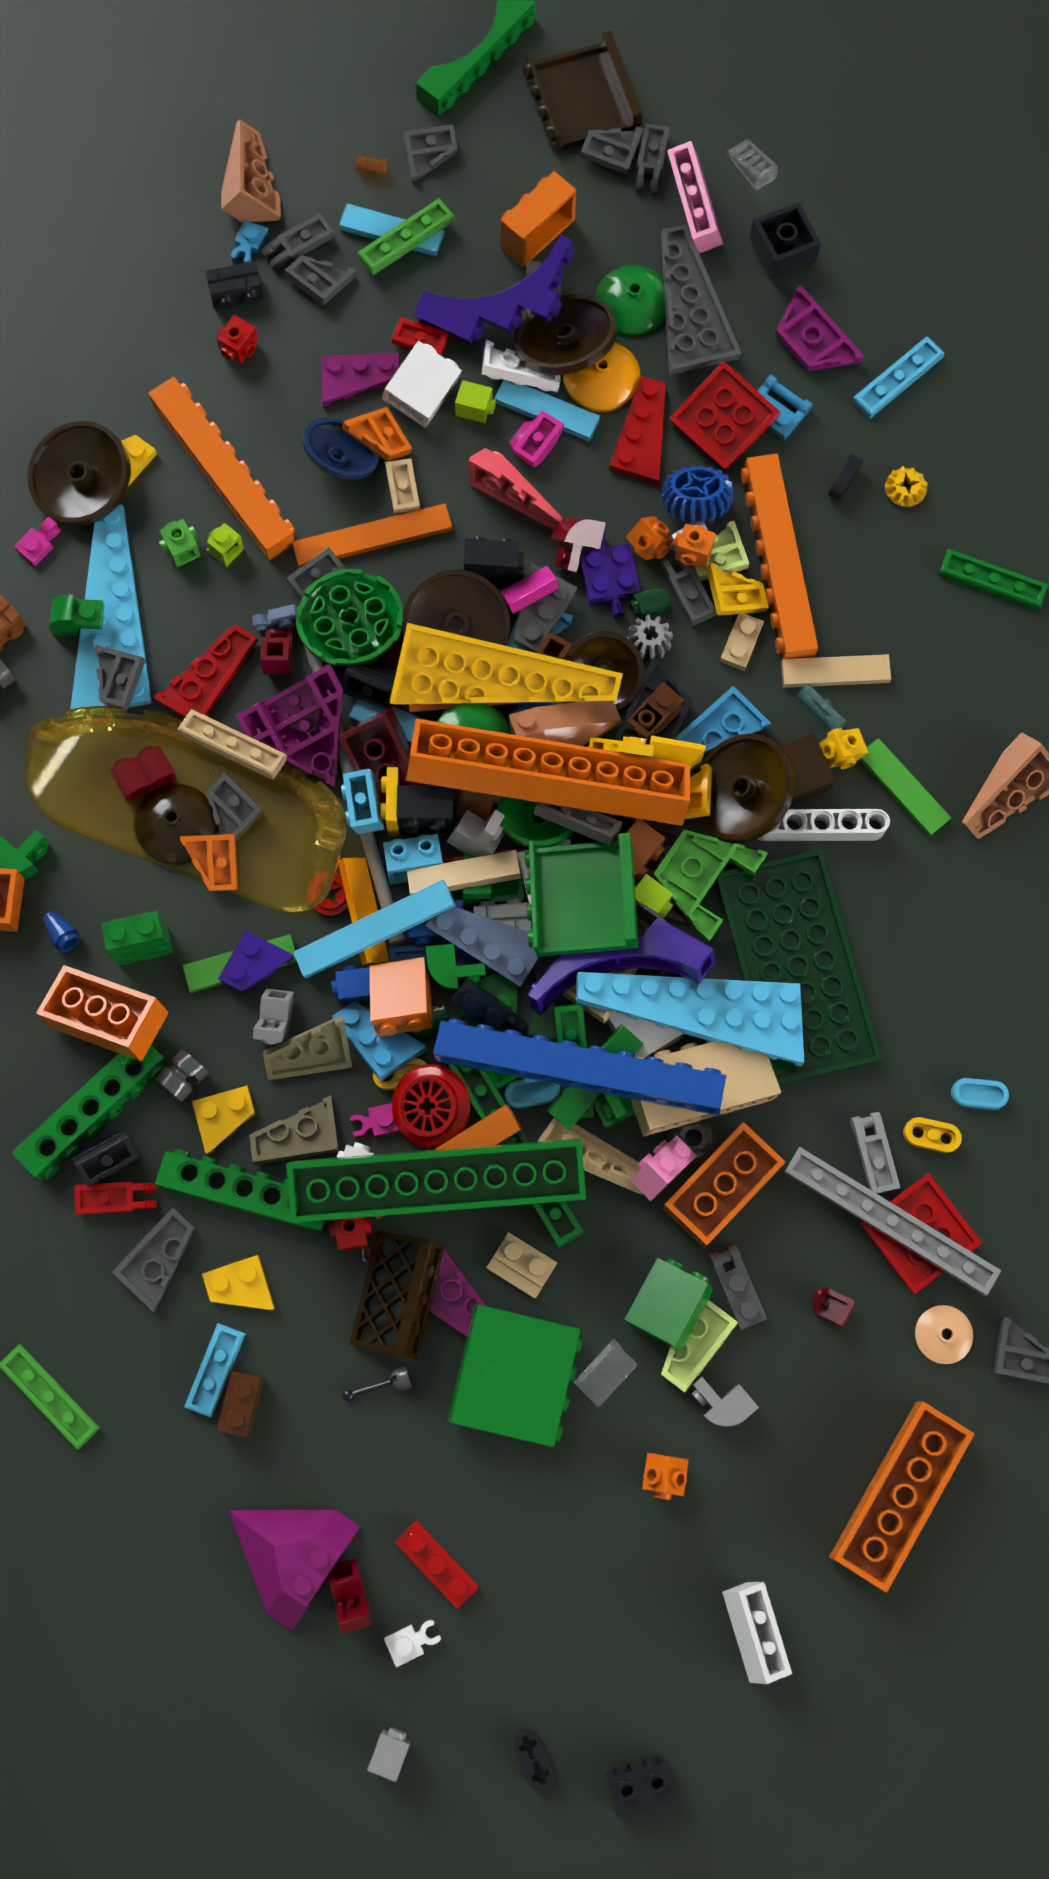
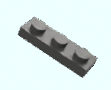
(585, 822)

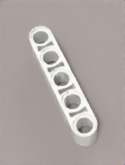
(833, 820)

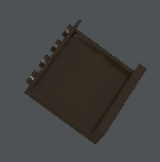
(583, 93)

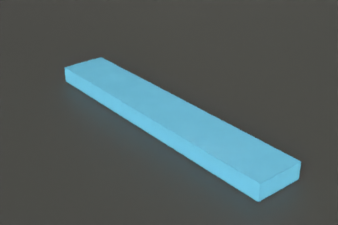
(374, 929)

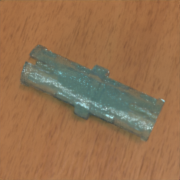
(809, 695)

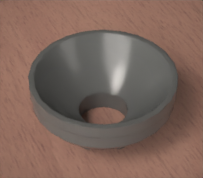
(705, 1148)

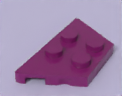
(814, 336)

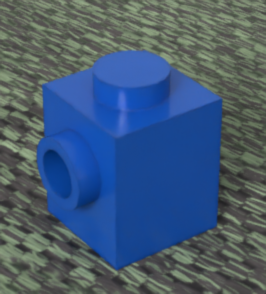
(352, 985)

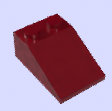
(378, 745)

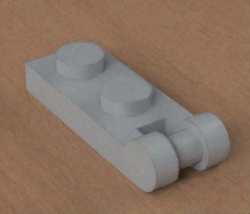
(875, 1153)

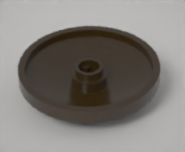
(572, 339)
(79, 473)
(459, 605)
(748, 787)

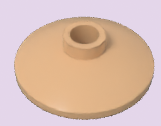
(929, 1334)

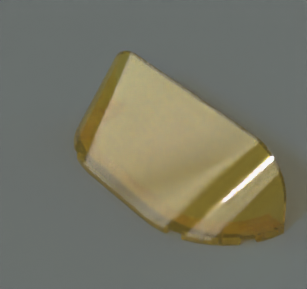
(281, 859)

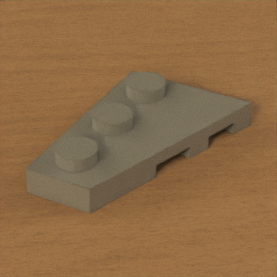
(310, 1052)
(299, 1136)

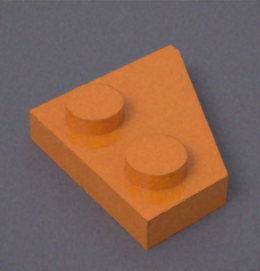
(379, 433)
(214, 859)

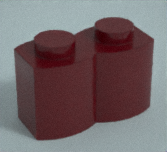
(143, 773)

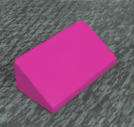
(530, 589)

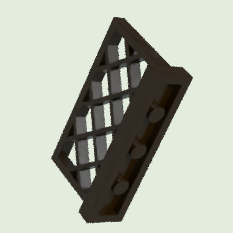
(416, 1303)

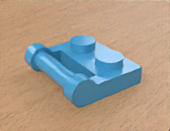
(787, 421)

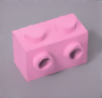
(663, 1168)

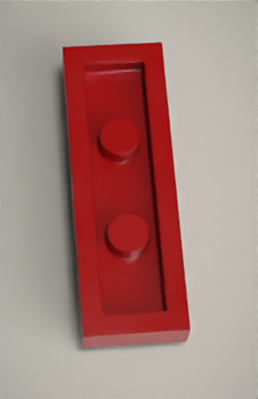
(437, 1564)

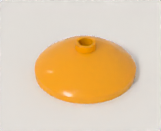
(605, 388)

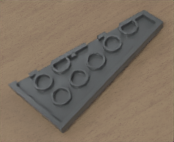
(694, 317)

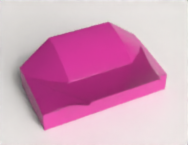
(536, 438)

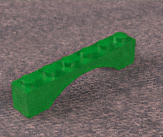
(445, 82)

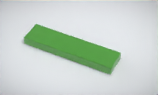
(405, 236)
(904, 788)
(205, 972)
(49, 1396)

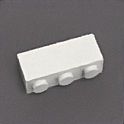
(757, 1632)

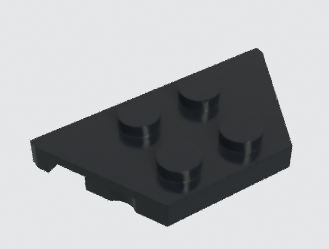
(652, 680)

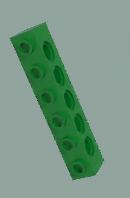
(31, 1150)
(172, 1178)

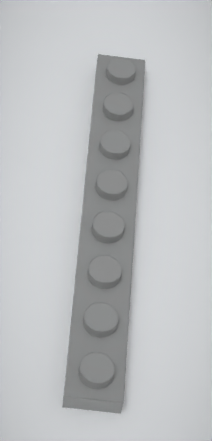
(892, 1221)

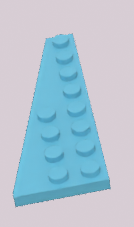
(112, 581)
(735, 1012)

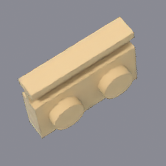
(521, 1265)

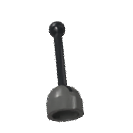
(399, 1380)

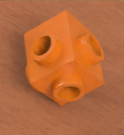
(650, 538)
(694, 545)
(665, 1475)

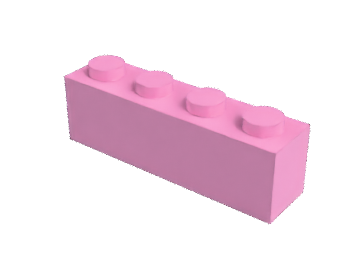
(695, 197)

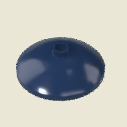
(337, 451)

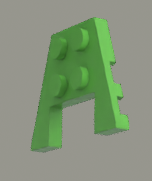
(693, 868)

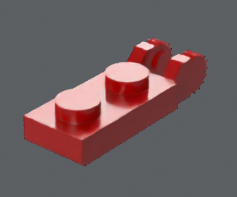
(112, 1198)

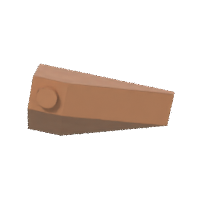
(566, 722)
(1013, 783)

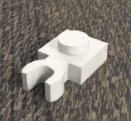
(407, 1643)

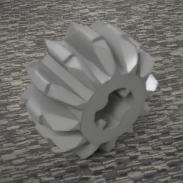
(660, 642)

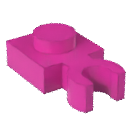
(380, 1121)

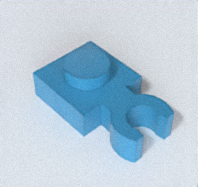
(249, 240)

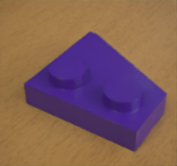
(251, 962)

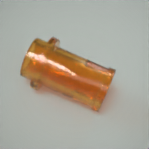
(371, 164)

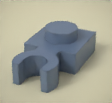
(279, 617)

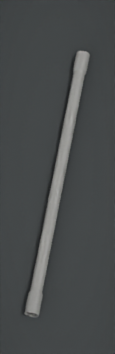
(368, 839)

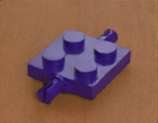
(609, 575)

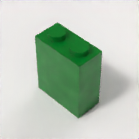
(137, 938)
(669, 1303)

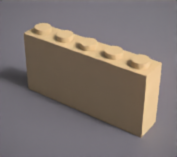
(748, 1083)

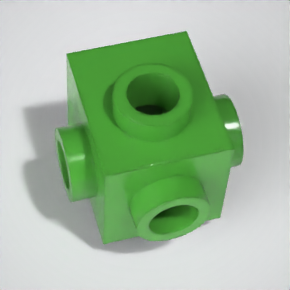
(179, 542)

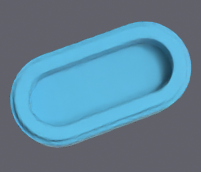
(530, 1093)
(979, 1094)

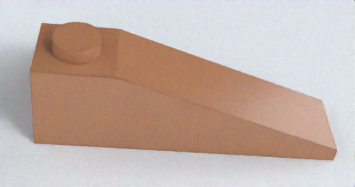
(247, 182)

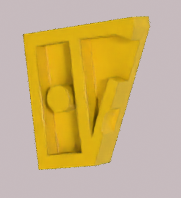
(735, 593)
(629, 745)
(222, 1115)

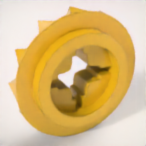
(899, 494)

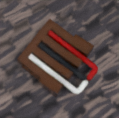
(365, 1253)

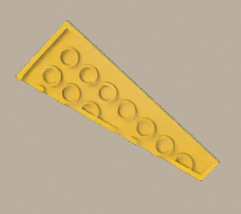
(462, 669)

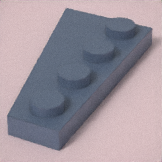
(488, 941)

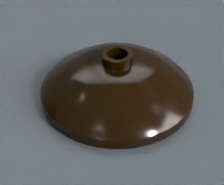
(616, 653)
(162, 838)

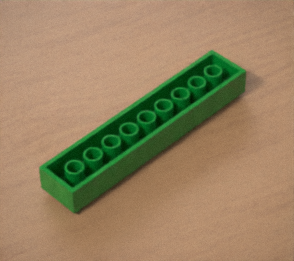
(436, 1180)

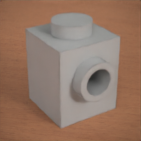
(389, 1754)

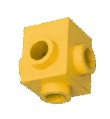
(843, 747)

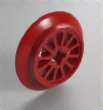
(458, 1097)

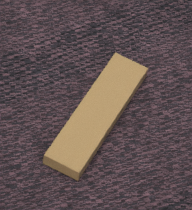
(836, 670)
(232, 744)
(467, 872)

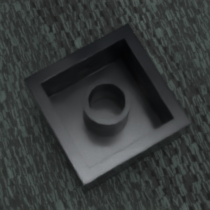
(785, 240)
(425, 810)

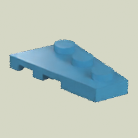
(724, 719)
(381, 1053)

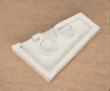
(508, 367)

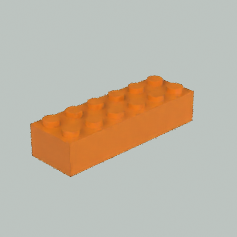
(901, 1496)

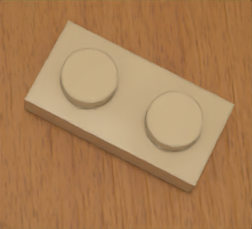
(402, 486)
(741, 641)

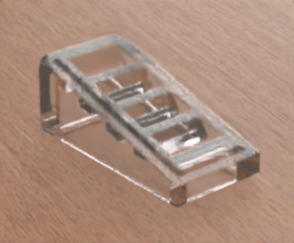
(756, 178)

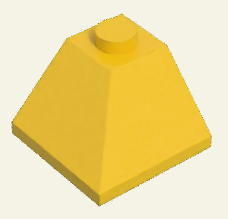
(678, 751)

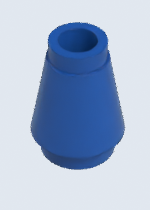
(61, 932)

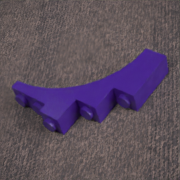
(503, 310)
(659, 948)

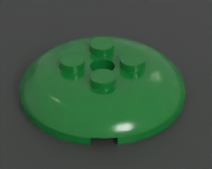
(356, 597)

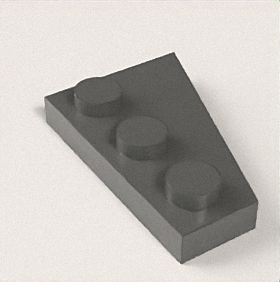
(154, 1260)

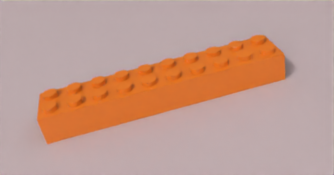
(549, 772)

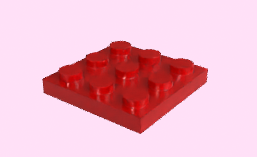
(724, 416)
(931, 1206)

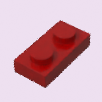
(409, 332)

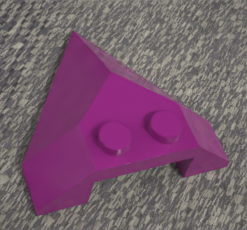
(302, 723)
(291, 1554)

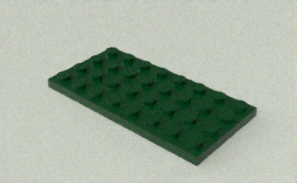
(793, 932)

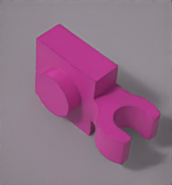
(35, 544)

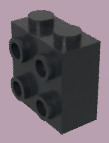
(494, 560)

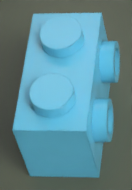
(363, 801)
(411, 854)

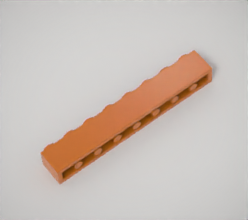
(222, 468)
(779, 557)

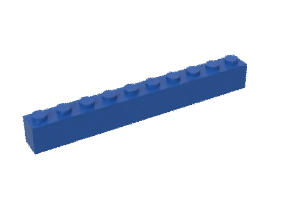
(580, 1067)

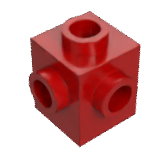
(237, 340)
(350, 1239)

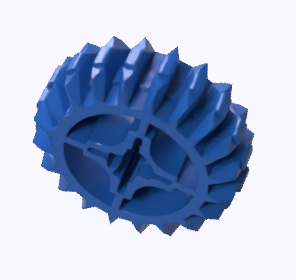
(697, 494)

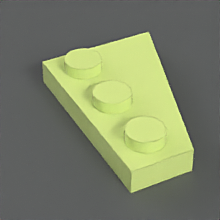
(704, 1341)

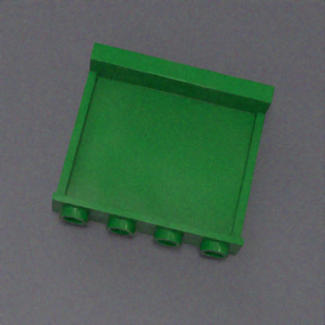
(582, 897)
(515, 1375)

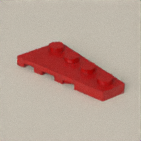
(641, 436)
(208, 675)

